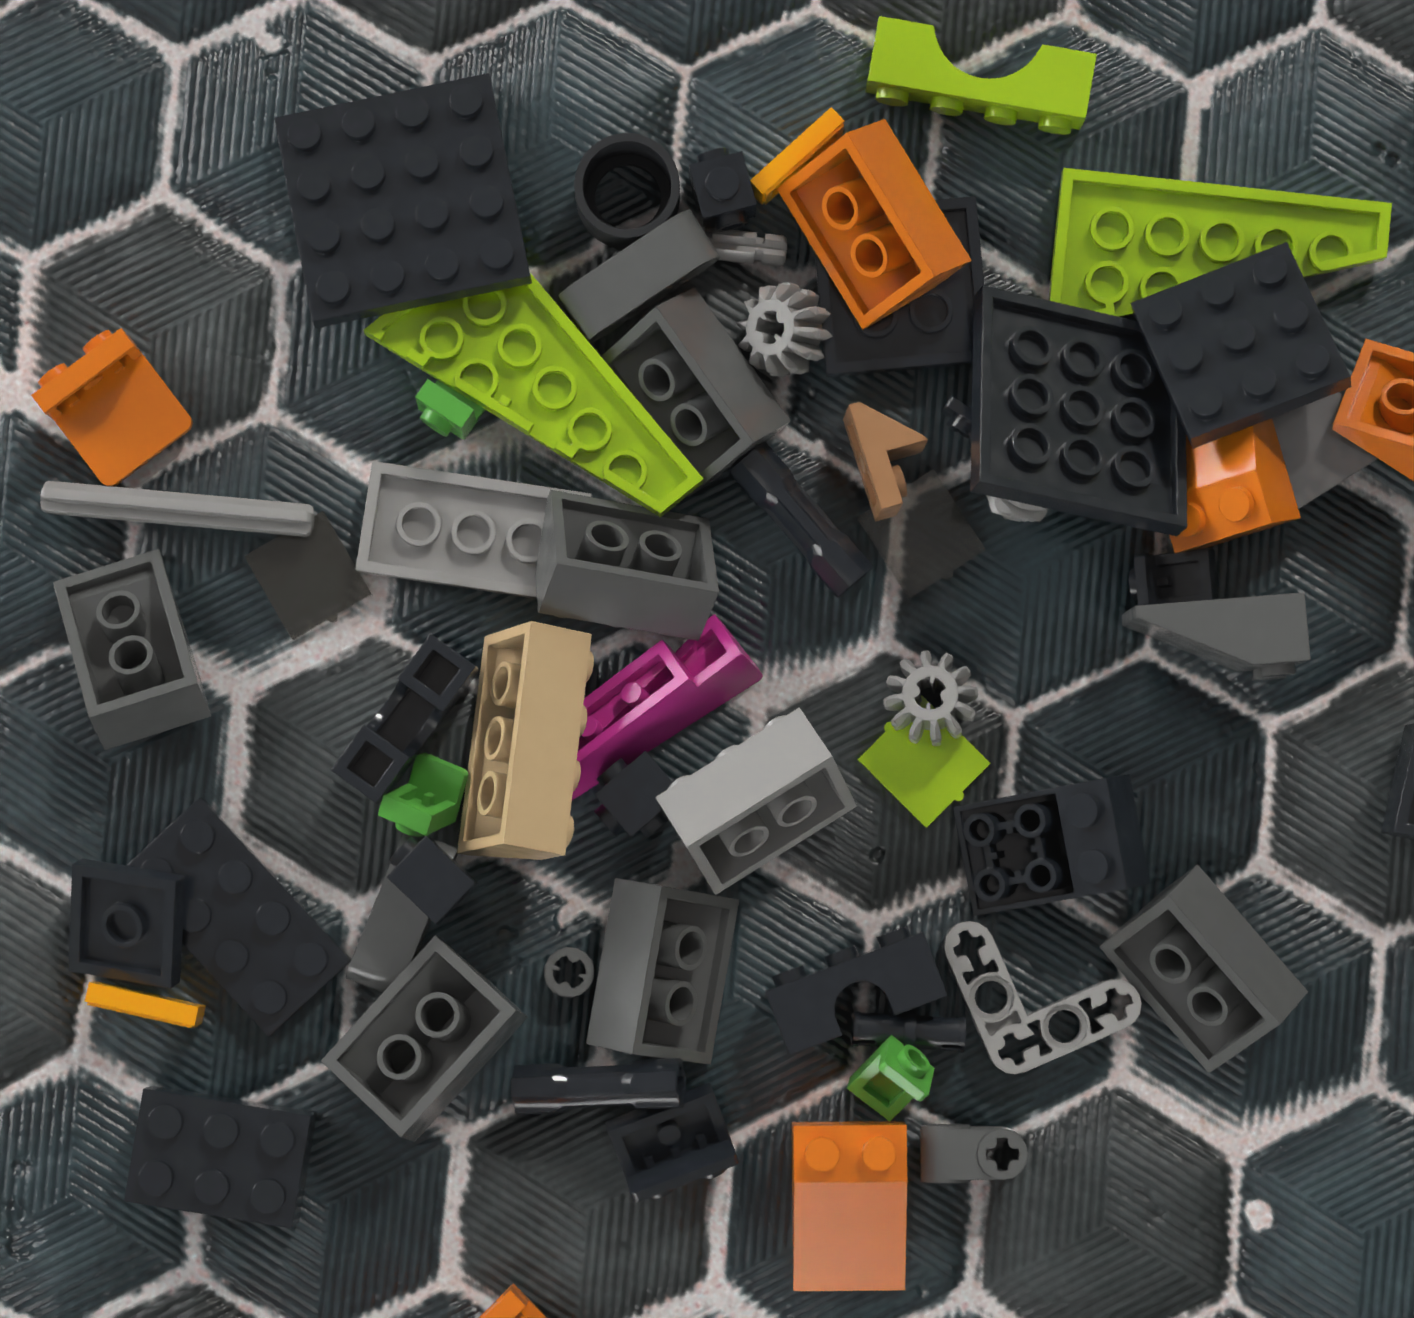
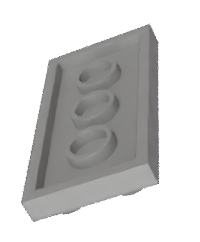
(452, 529)

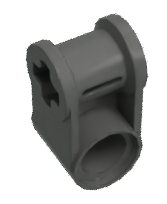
(959, 1153)

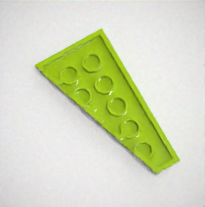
(1146, 234)
(542, 376)

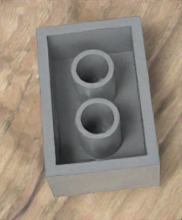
(757, 800)

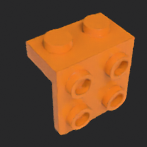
(113, 407)

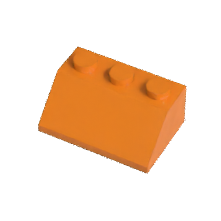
(873, 223)

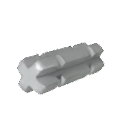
(747, 247)

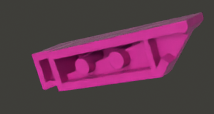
(660, 697)

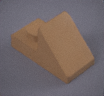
(875, 443)

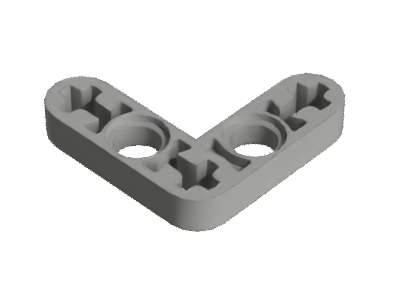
(1013, 1017)

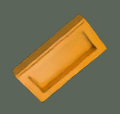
(797, 155)
(144, 1004)

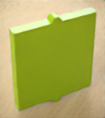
(922, 774)

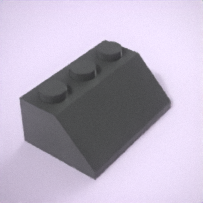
(696, 385)
(625, 566)
(1204, 969)
(662, 972)
(424, 1039)

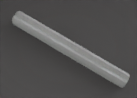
(177, 508)

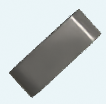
(639, 276)
(391, 933)

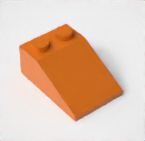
(1380, 406)
(1235, 488)
(849, 1205)

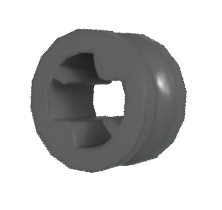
(564, 988)

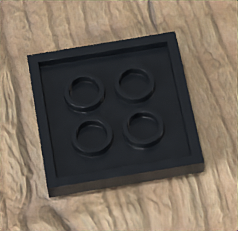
(923, 333)
(1240, 345)

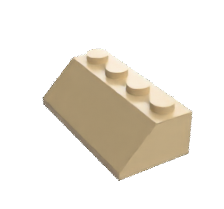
(526, 742)

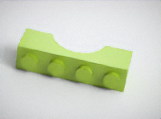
(1046, 91)

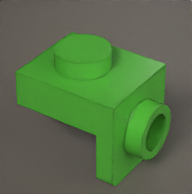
(447, 409)
(428, 799)
(892, 1078)

